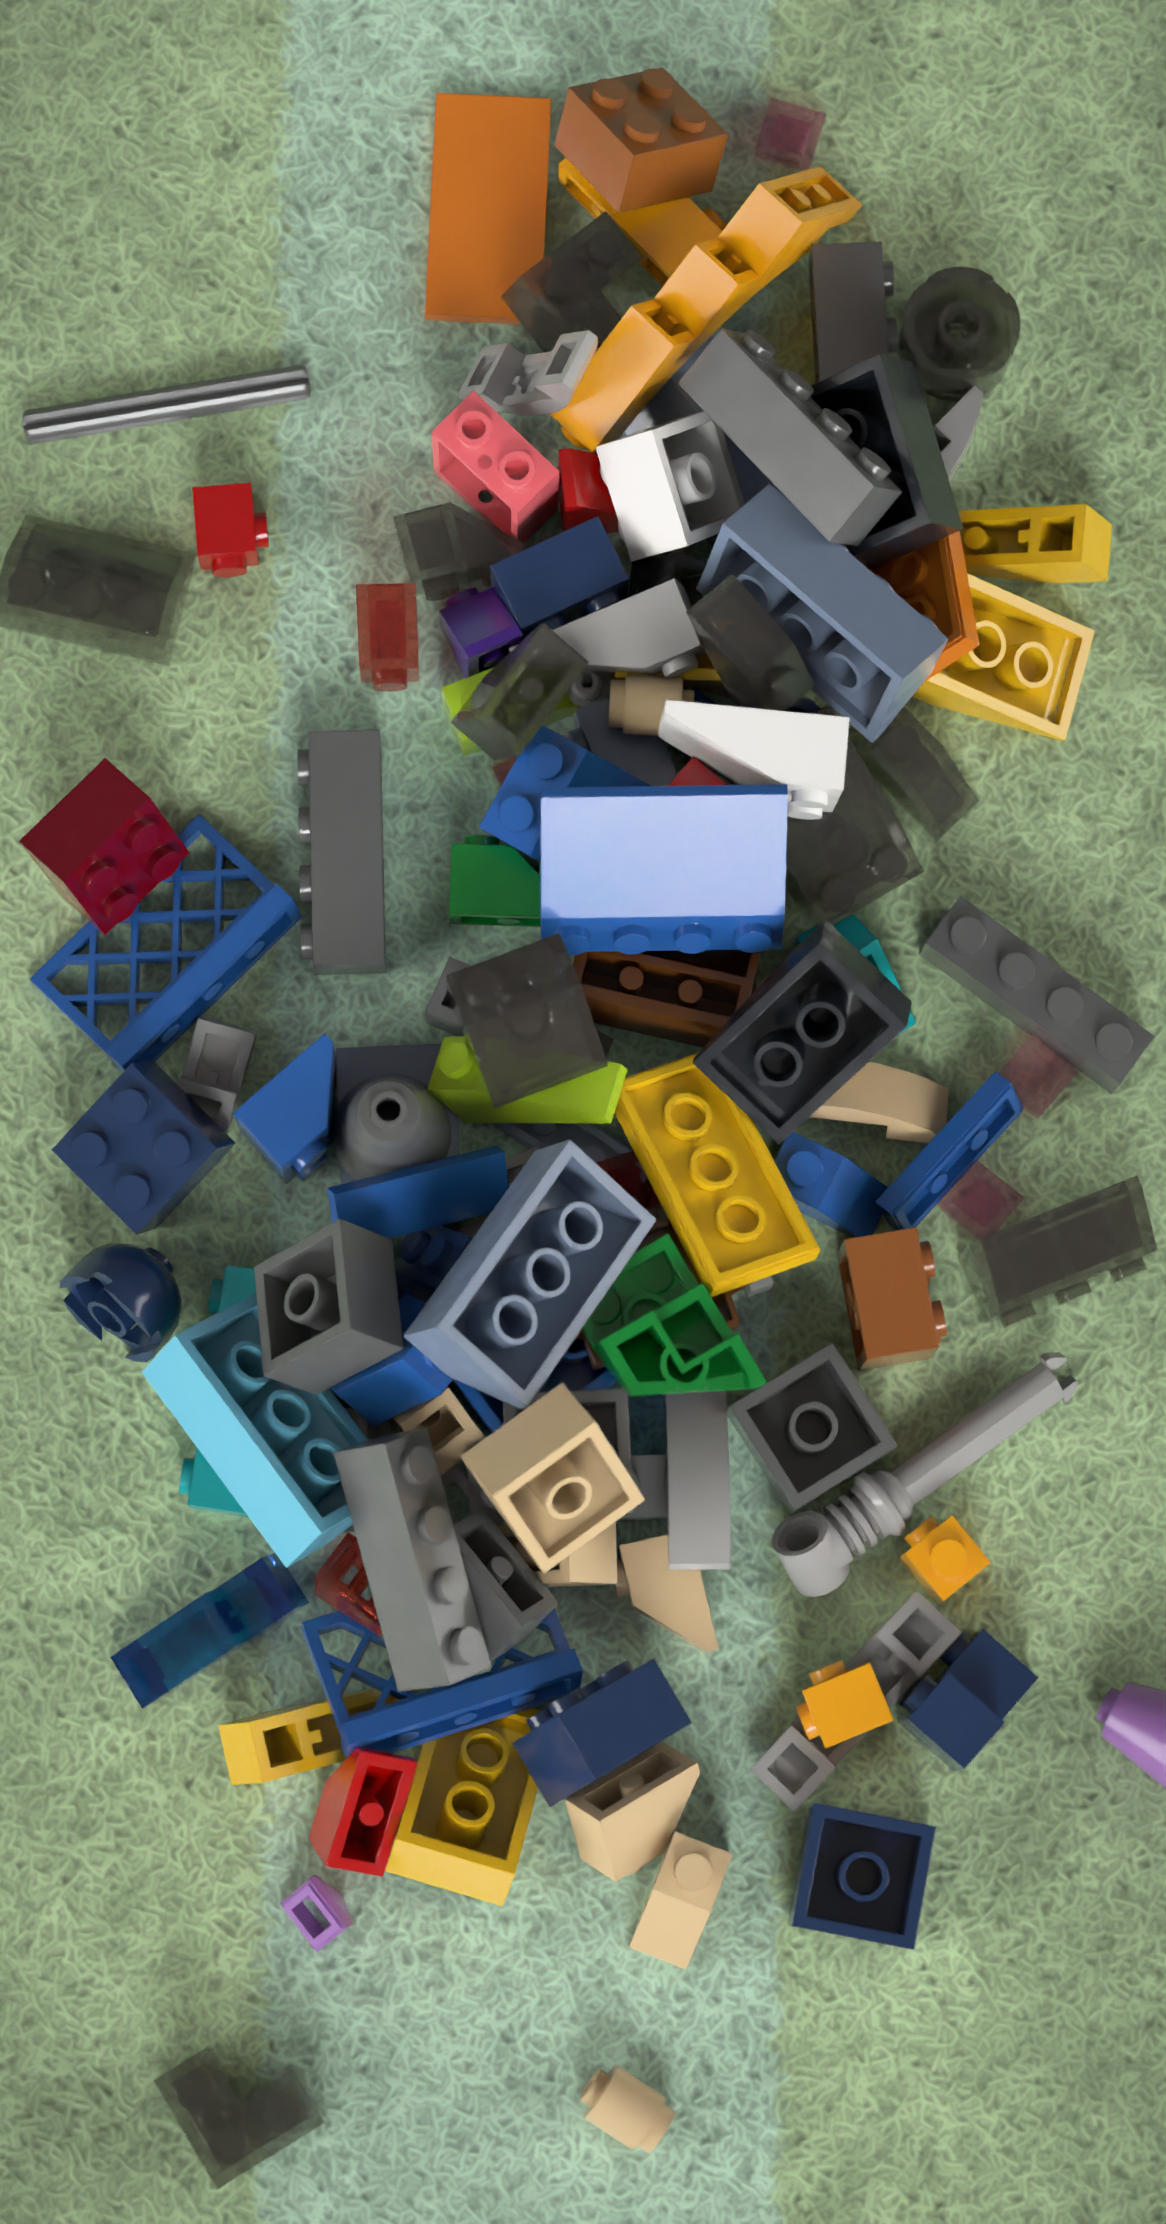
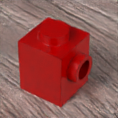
(228, 528)

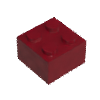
(105, 846)

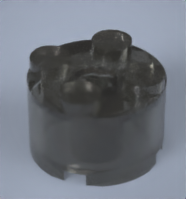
(987, 320)

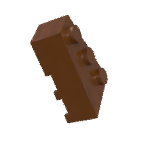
(667, 991)

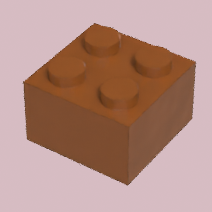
(640, 139)
(890, 1298)

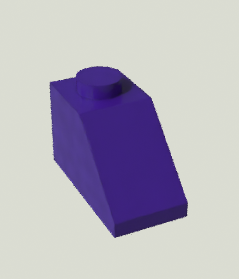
(478, 629)

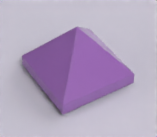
(330, 1904)

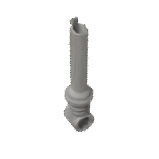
(820, 1547)

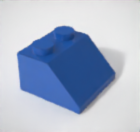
(545, 763)
(294, 1113)

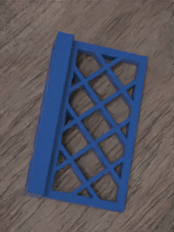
(201, 982)
(444, 1708)

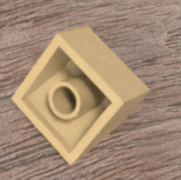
(553, 1477)

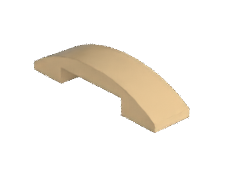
(892, 1097)

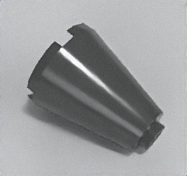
(374, 1146)

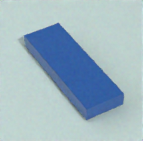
(950, 1154)
(423, 1194)

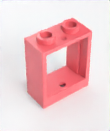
(484, 453)

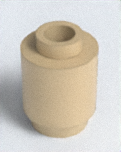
(640, 700)
(626, 2108)

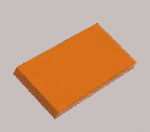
(485, 203)

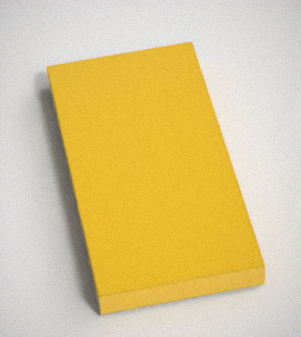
(713, 1177)

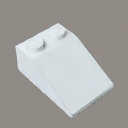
(765, 749)

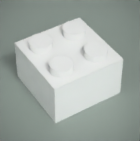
(670, 484)

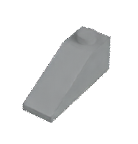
(638, 634)

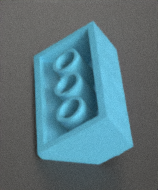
(257, 1433)

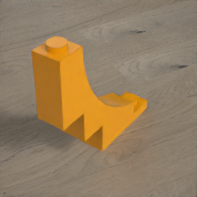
(703, 292)

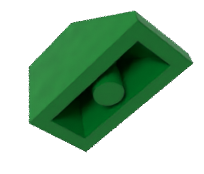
(492, 885)

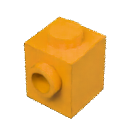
(942, 1557)
(842, 1703)

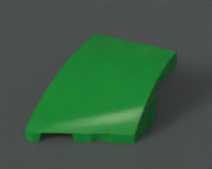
(665, 1331)

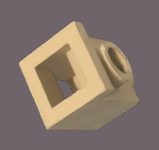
(448, 1427)

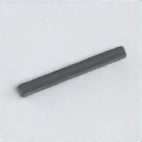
(166, 404)

